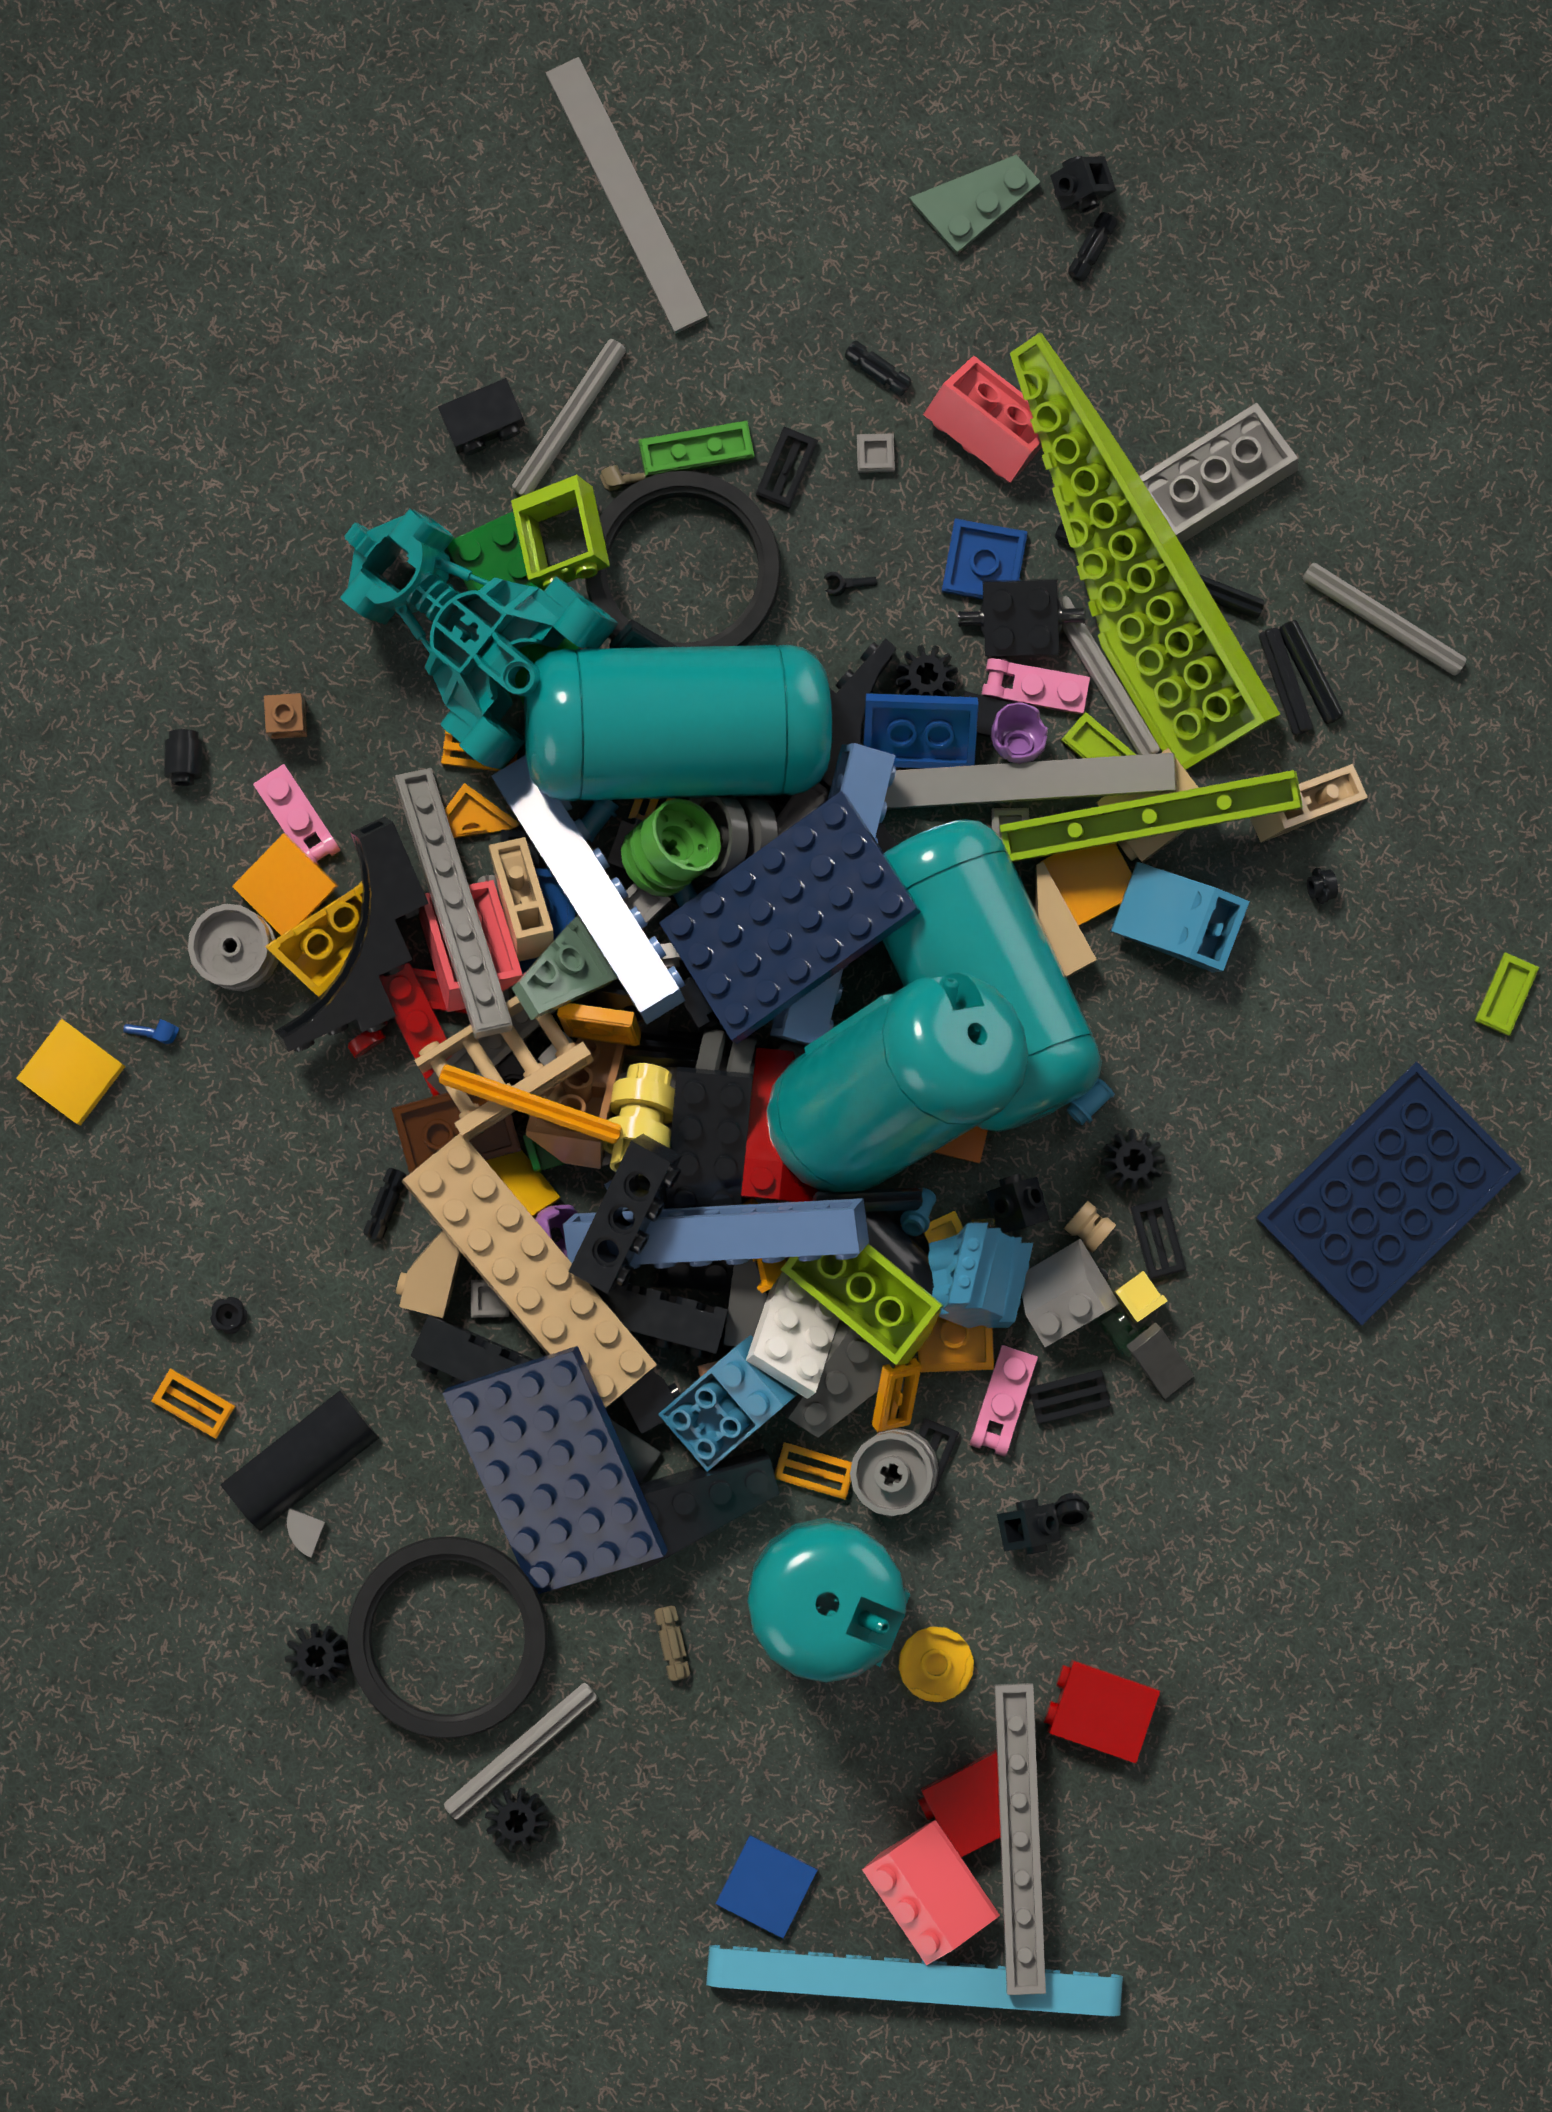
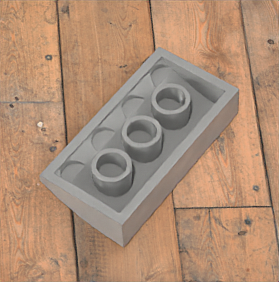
(1220, 472)

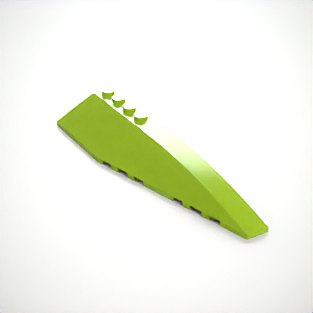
(1140, 582)

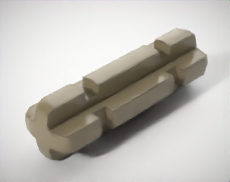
(672, 1643)

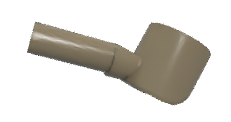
(613, 480)

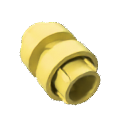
(642, 1107)

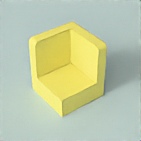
(1139, 1297)

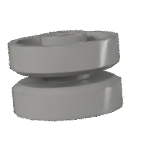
(211, 943)
(880, 1489)

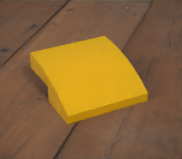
(70, 1072)
(527, 1186)

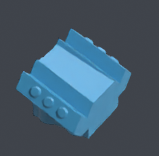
(979, 1276)

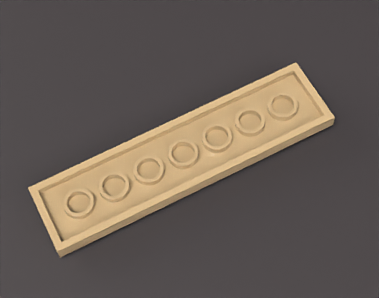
(525, 1266)

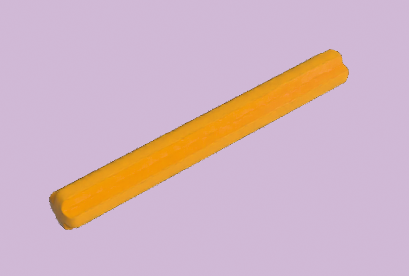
(530, 1104)

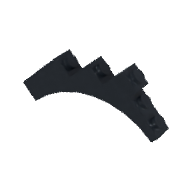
(849, 710)
(378, 948)

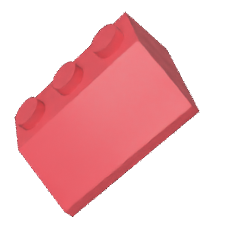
(986, 418)
(496, 936)
(930, 1892)

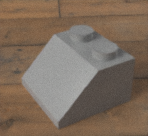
(1065, 1293)

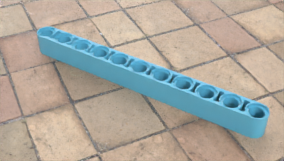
(907, 1981)

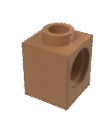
(285, 716)

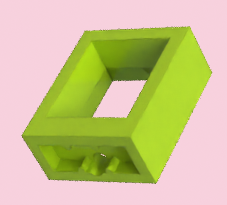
(547, 503)

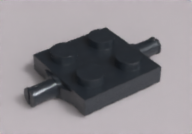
(1021, 617)

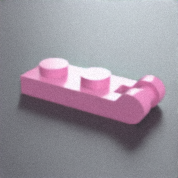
(1037, 686)
(295, 813)
(1004, 1399)

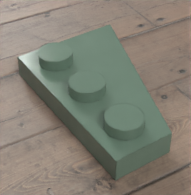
(975, 201)
(564, 972)

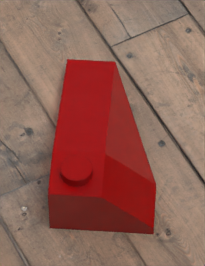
(764, 1172)

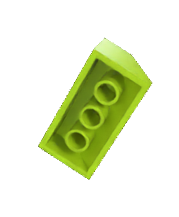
(871, 1299)

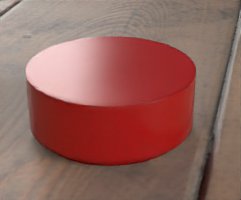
(365, 1042)

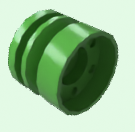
(671, 847)

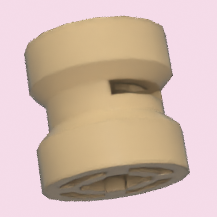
(1090, 1226)

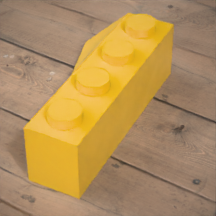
(321, 942)

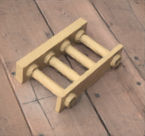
(537, 1077)

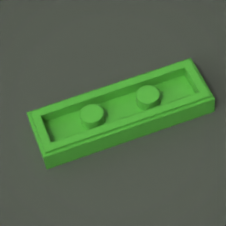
(696, 449)

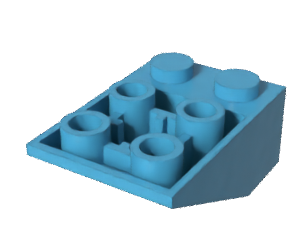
(1180, 917)
(725, 1406)

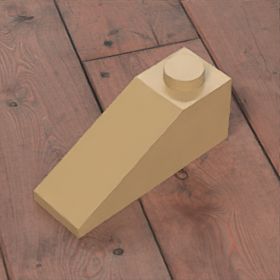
(1319, 798)
(521, 898)
(1059, 925)
(430, 1278)

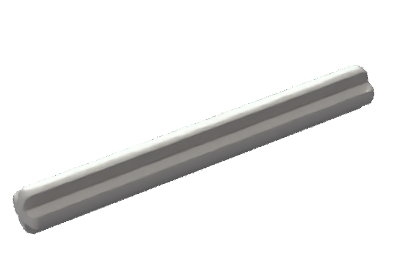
(569, 418)
(1384, 619)
(1109, 685)
(520, 1751)

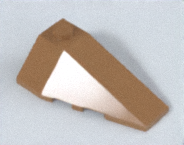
(586, 1091)

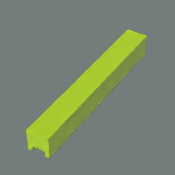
(1152, 816)

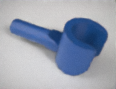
(164, 1032)

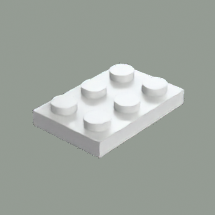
(793, 1337)

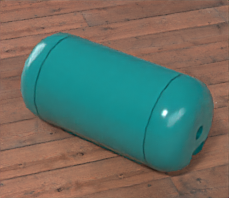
(678, 722)
(985, 926)
(897, 1082)
(826, 1600)

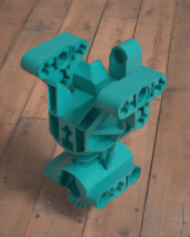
(473, 631)

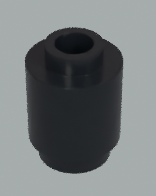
(183, 757)

